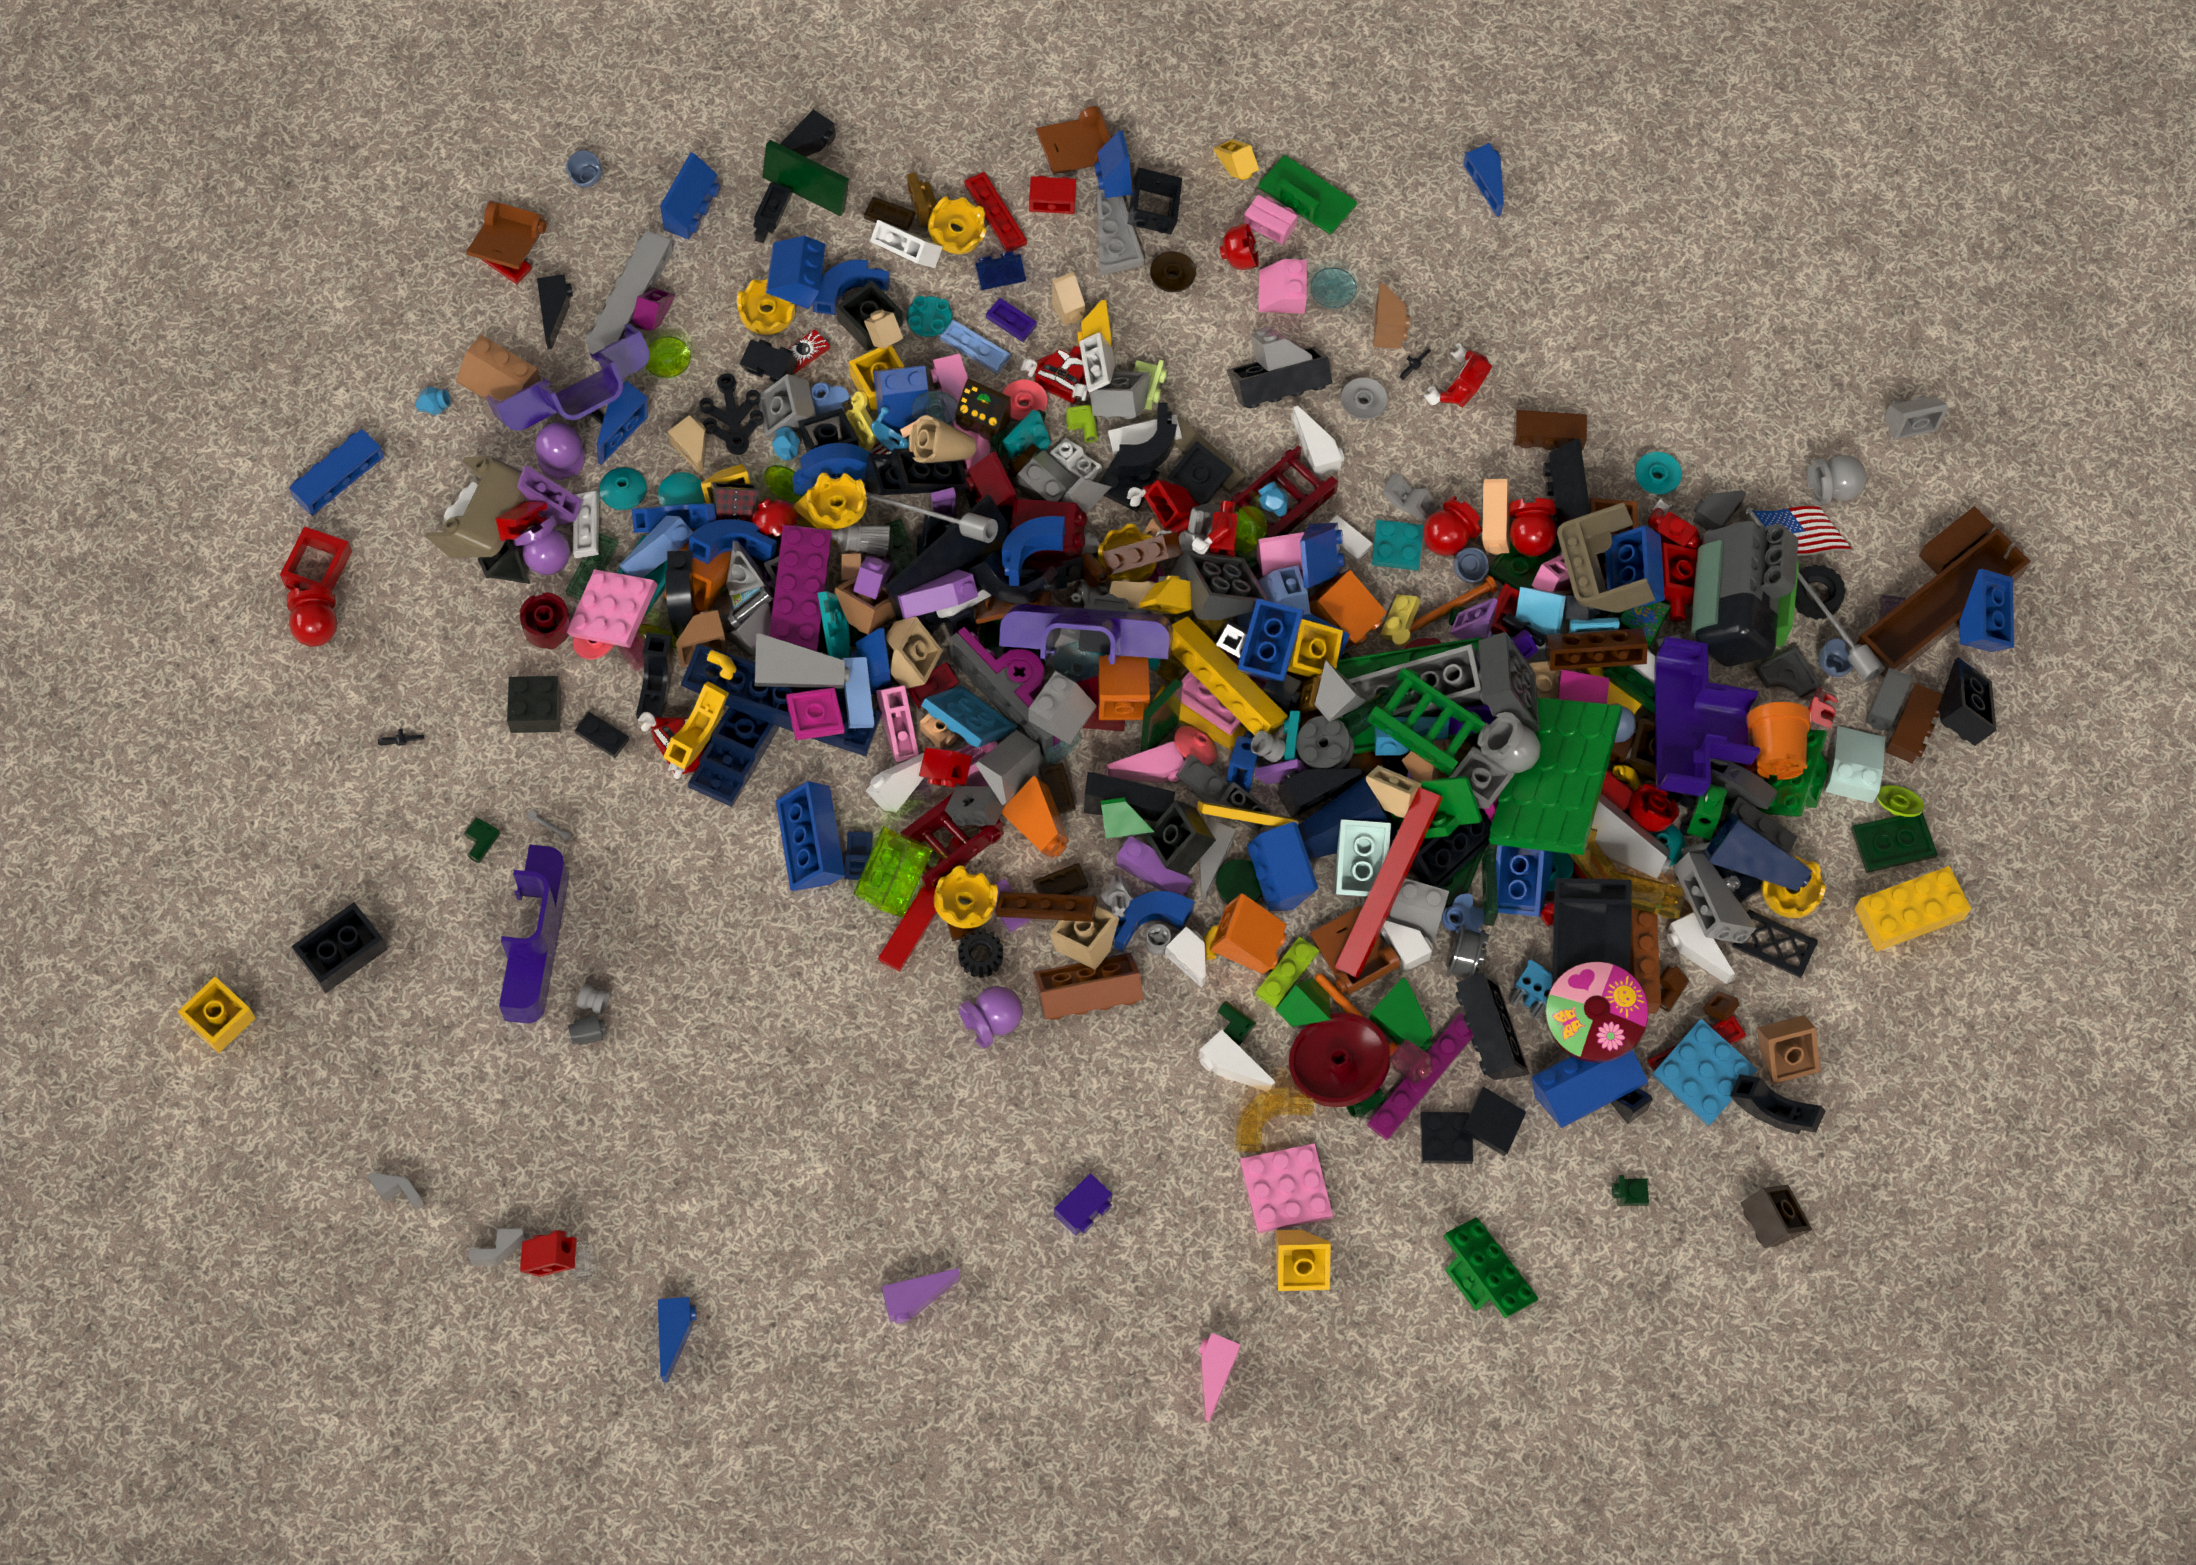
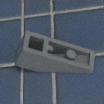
(1888, 699)

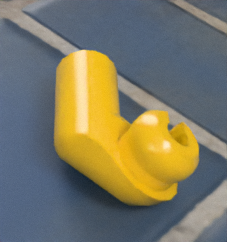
(724, 661)
(1627, 775)
(1208, 938)

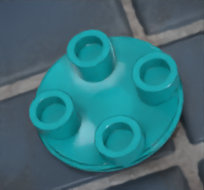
(929, 316)
(680, 489)

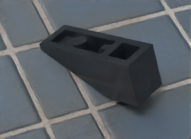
(811, 135)
(554, 304)

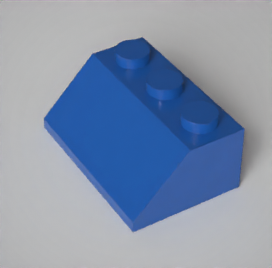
(689, 197)
(796, 270)
(1636, 557)
(1270, 640)
(1282, 867)

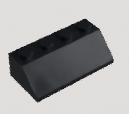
(1257, 385)
(1567, 483)
(1445, 856)
(1491, 1027)

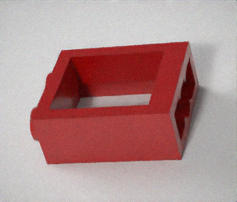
(322, 542)

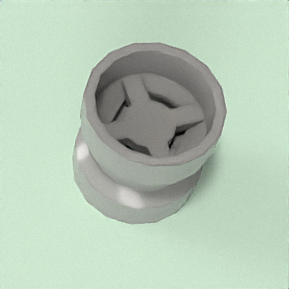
(1268, 746)
(1158, 934)
(593, 998)

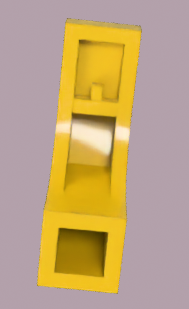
(696, 732)

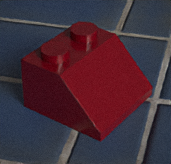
(991, 479)

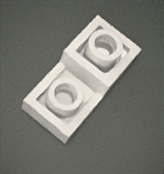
(1075, 461)

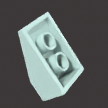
(1856, 765)
(1360, 856)

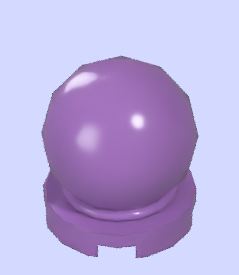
(559, 451)
(544, 548)
(994, 1013)

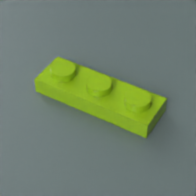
(1287, 972)

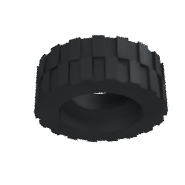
(1830, 580)

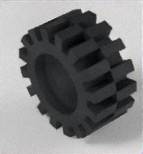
(983, 939)

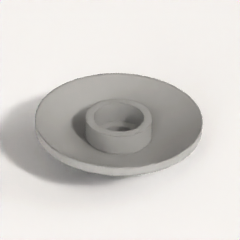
(1366, 390)

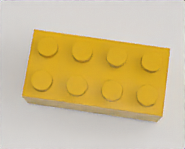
(1912, 908)

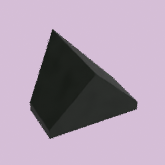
(505, 564)

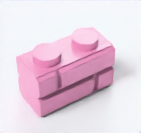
(1271, 219)

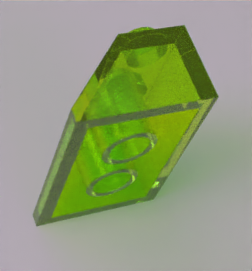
(892, 872)

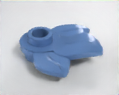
(831, 401)
(1464, 913)

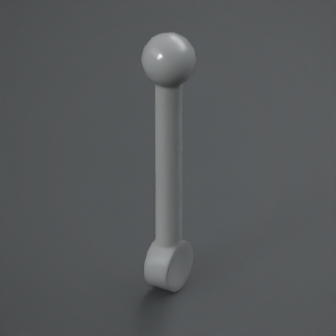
(532, 816)

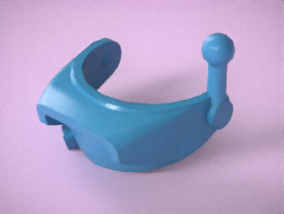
(886, 435)

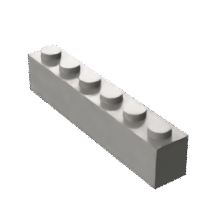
(640, 275)

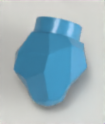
(433, 400)
(786, 444)
(1274, 499)

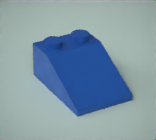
(897, 391)
(621, 420)
(1321, 553)
(1989, 613)
(1522, 879)

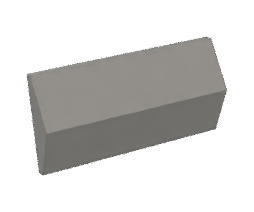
(1010, 765)

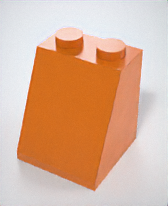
(708, 579)
(1347, 606)
(1123, 688)
(1037, 817)
(1249, 935)

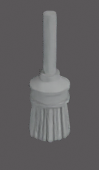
(863, 538)

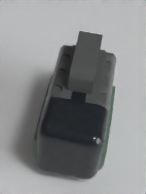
(1739, 589)

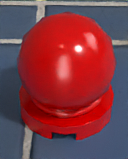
(1450, 529)
(1532, 529)
(312, 615)

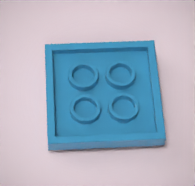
(968, 716)
(1703, 1071)

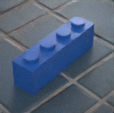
(336, 472)

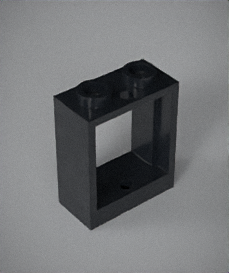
(1166, 186)

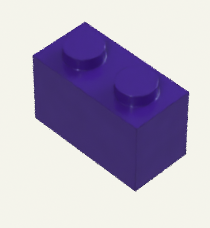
(1083, 1205)

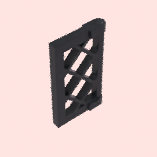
(1780, 962)

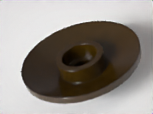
(1173, 263)

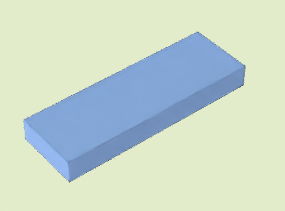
(975, 346)
(858, 694)

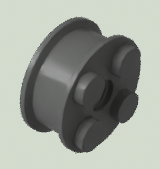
(1315, 735)
(1467, 953)

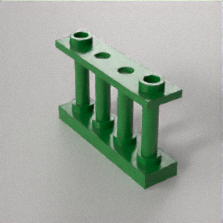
(1404, 732)

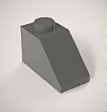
(1718, 509)

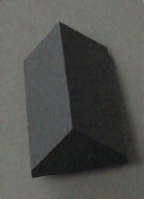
(901, 474)

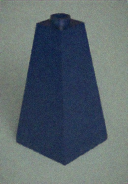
(1357, 803)
(1752, 853)

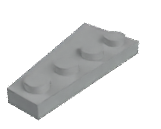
(1116, 238)

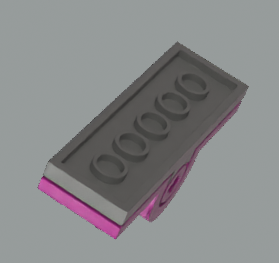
(1007, 683)

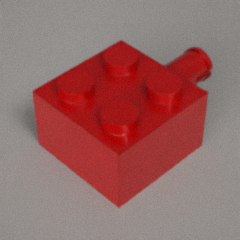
(1678, 578)

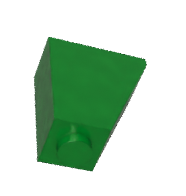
(1402, 1017)

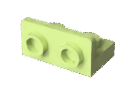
(1158, 376)

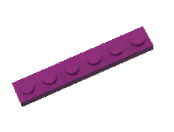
(1408, 1094)

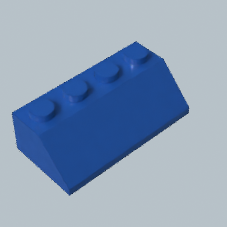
(810, 836)
(1581, 1087)

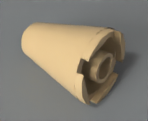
(939, 442)

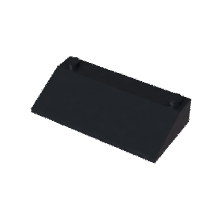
(946, 555)
(1591, 923)

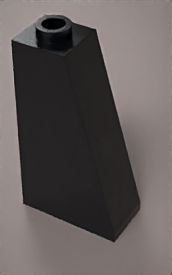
(1145, 800)

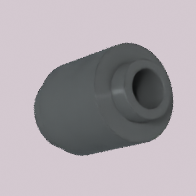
(587, 1030)

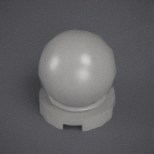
(1838, 479)
(1509, 743)

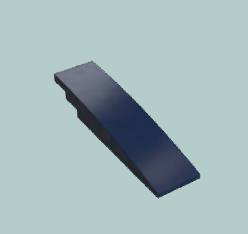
(769, 702)
(732, 755)

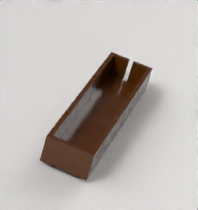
(1939, 604)

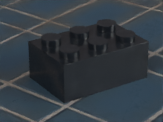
(339, 947)

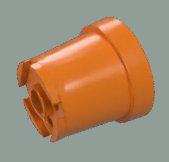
(1782, 738)

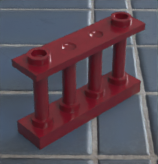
(1306, 503)
(934, 819)

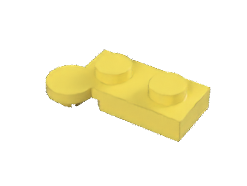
(861, 421)
(1400, 620)

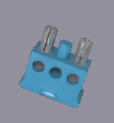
(1538, 978)

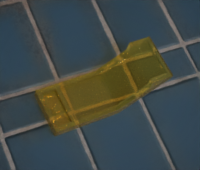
(1646, 893)

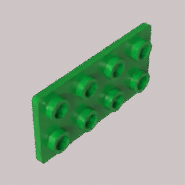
(1307, 194)
(1804, 789)
(1455, 809)
(1485, 1271)

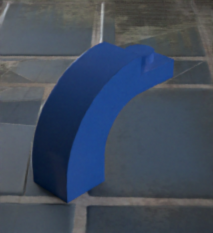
(844, 278)
(830, 459)
(693, 514)
(719, 536)
(1030, 537)
(1152, 906)

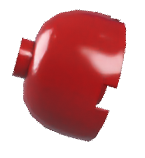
(1239, 247)
(773, 515)
(1652, 808)

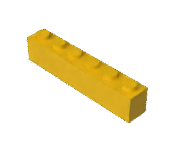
(1224, 680)

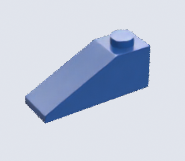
(1485, 170)
(675, 1326)

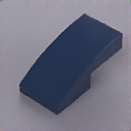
(857, 853)

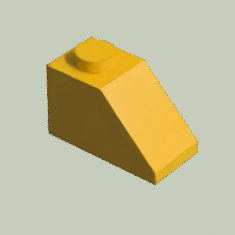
(1237, 158)
(1096, 322)
(1168, 596)

